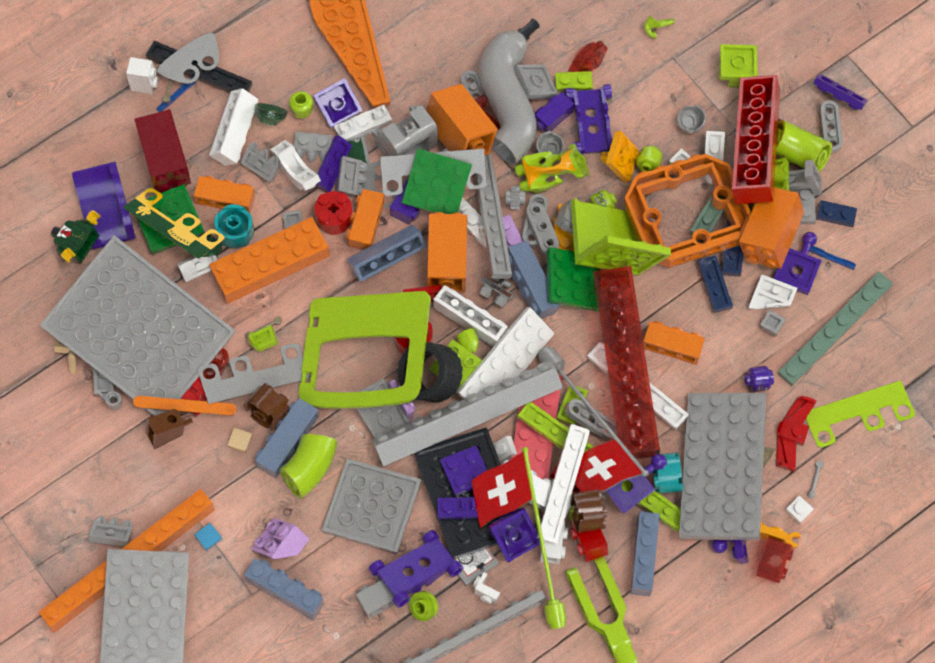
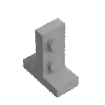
(806, 179)

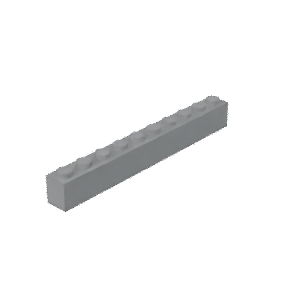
(467, 413)

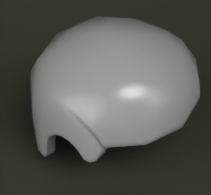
(691, 119)
(550, 142)

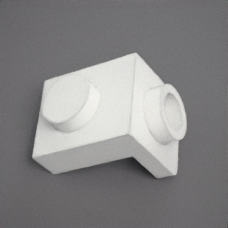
(486, 593)

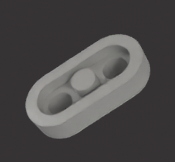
(474, 88)

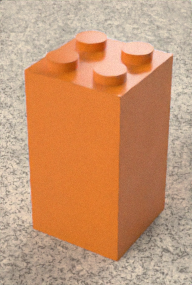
(460, 120)
(772, 229)
(447, 250)

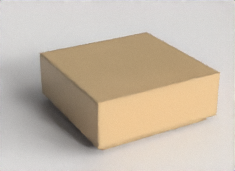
(239, 440)

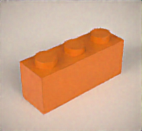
(222, 193)
(365, 219)
(673, 342)

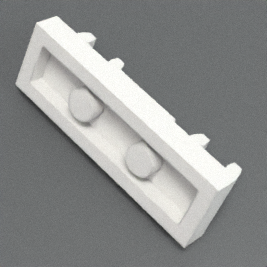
(363, 123)
(474, 222)

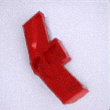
(793, 432)

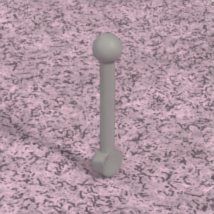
(819, 464)

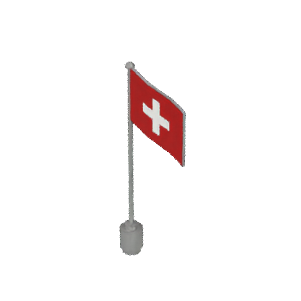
(603, 464)

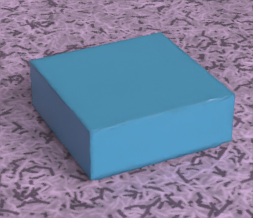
(208, 536)

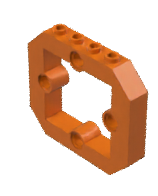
(687, 170)

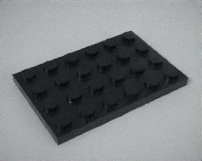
(460, 535)

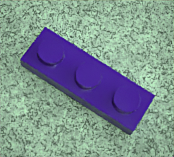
(840, 92)
(330, 166)

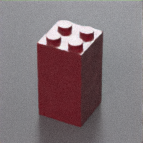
(162, 151)

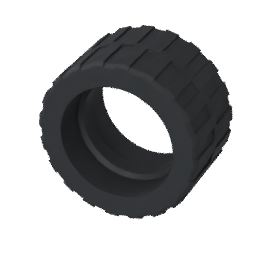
(448, 377)

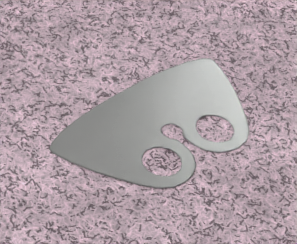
(181, 60)

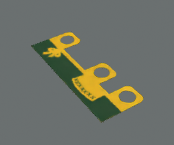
(174, 231)

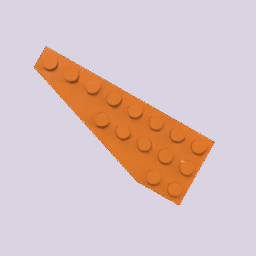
(351, 36)

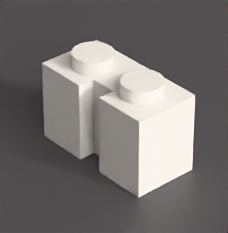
(142, 75)

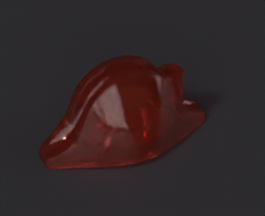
(588, 57)

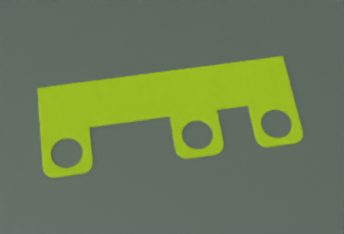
(862, 404)

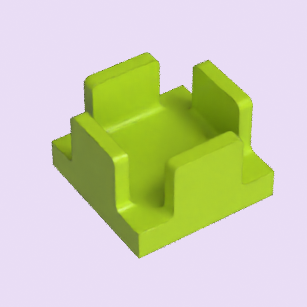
(737, 62)

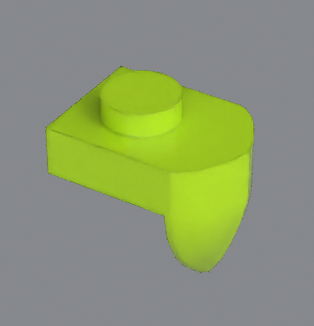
(263, 339)
(468, 339)

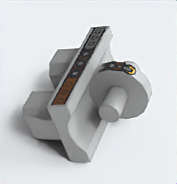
(503, 296)

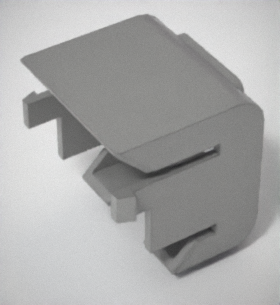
(408, 135)

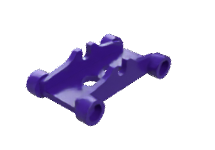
(593, 100)
(403, 585)

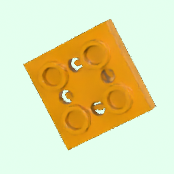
(621, 156)

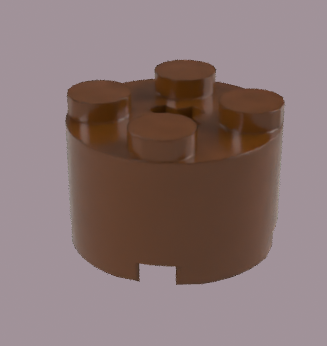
(267, 406)
(588, 511)

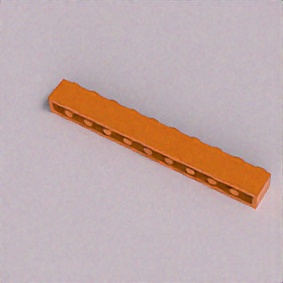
(155, 538)

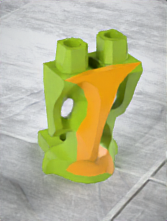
(537, 174)

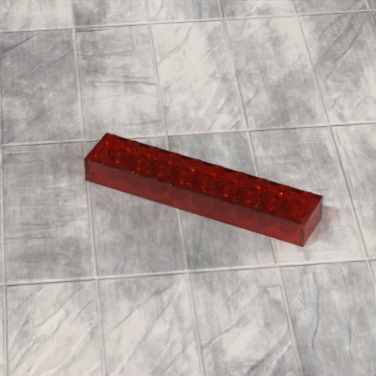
(626, 361)

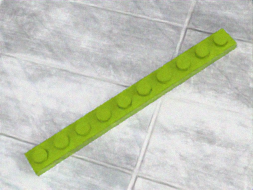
(557, 433)

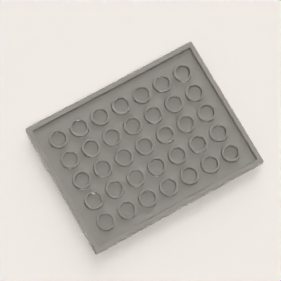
(137, 326)

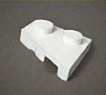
(772, 294)

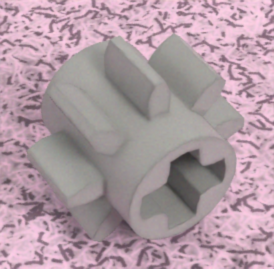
(515, 197)

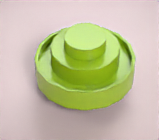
(423, 606)

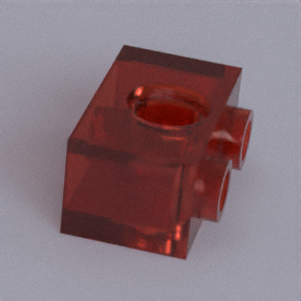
(766, 569)

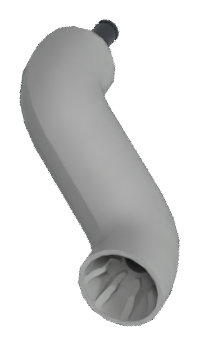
(506, 93)

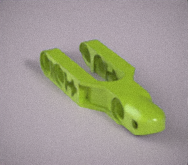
(614, 633)

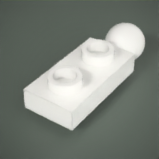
(714, 147)

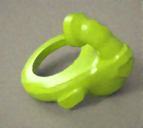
(653, 23)

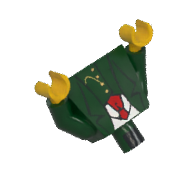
(76, 238)

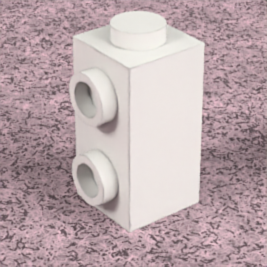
(556, 551)

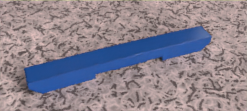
(174, 96)
(833, 258)

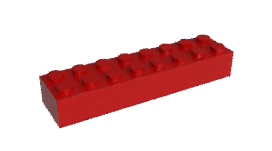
(756, 139)

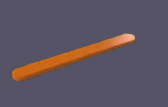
(184, 405)

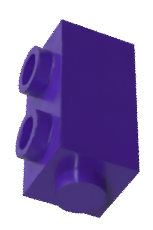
(554, 113)

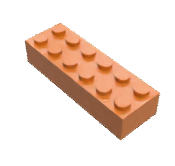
(269, 260)

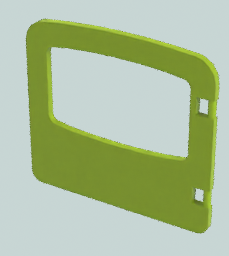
(363, 317)

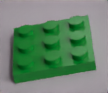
(436, 182)
(173, 205)
(569, 282)

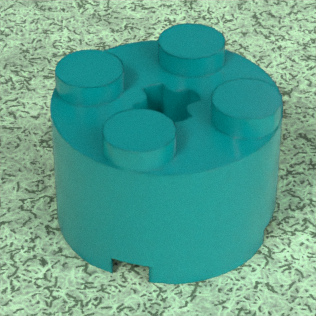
(235, 216)
(669, 478)

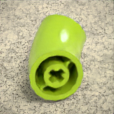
(801, 145)
(309, 463)

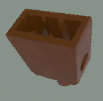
(166, 427)

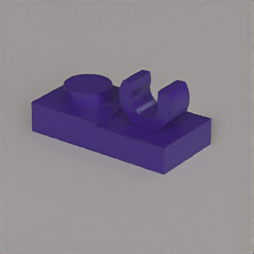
(456, 508)
(740, 551)

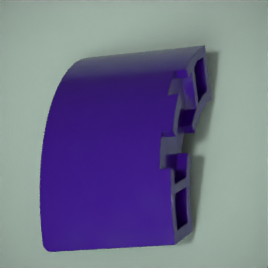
(102, 191)

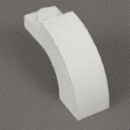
(294, 167)

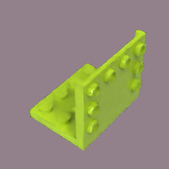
(608, 241)

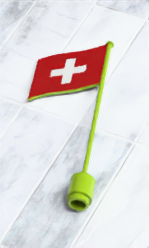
(504, 491)

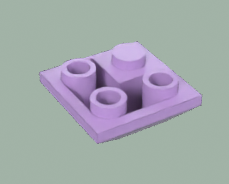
(280, 540)

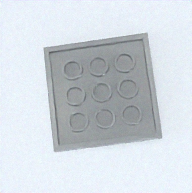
(372, 506)

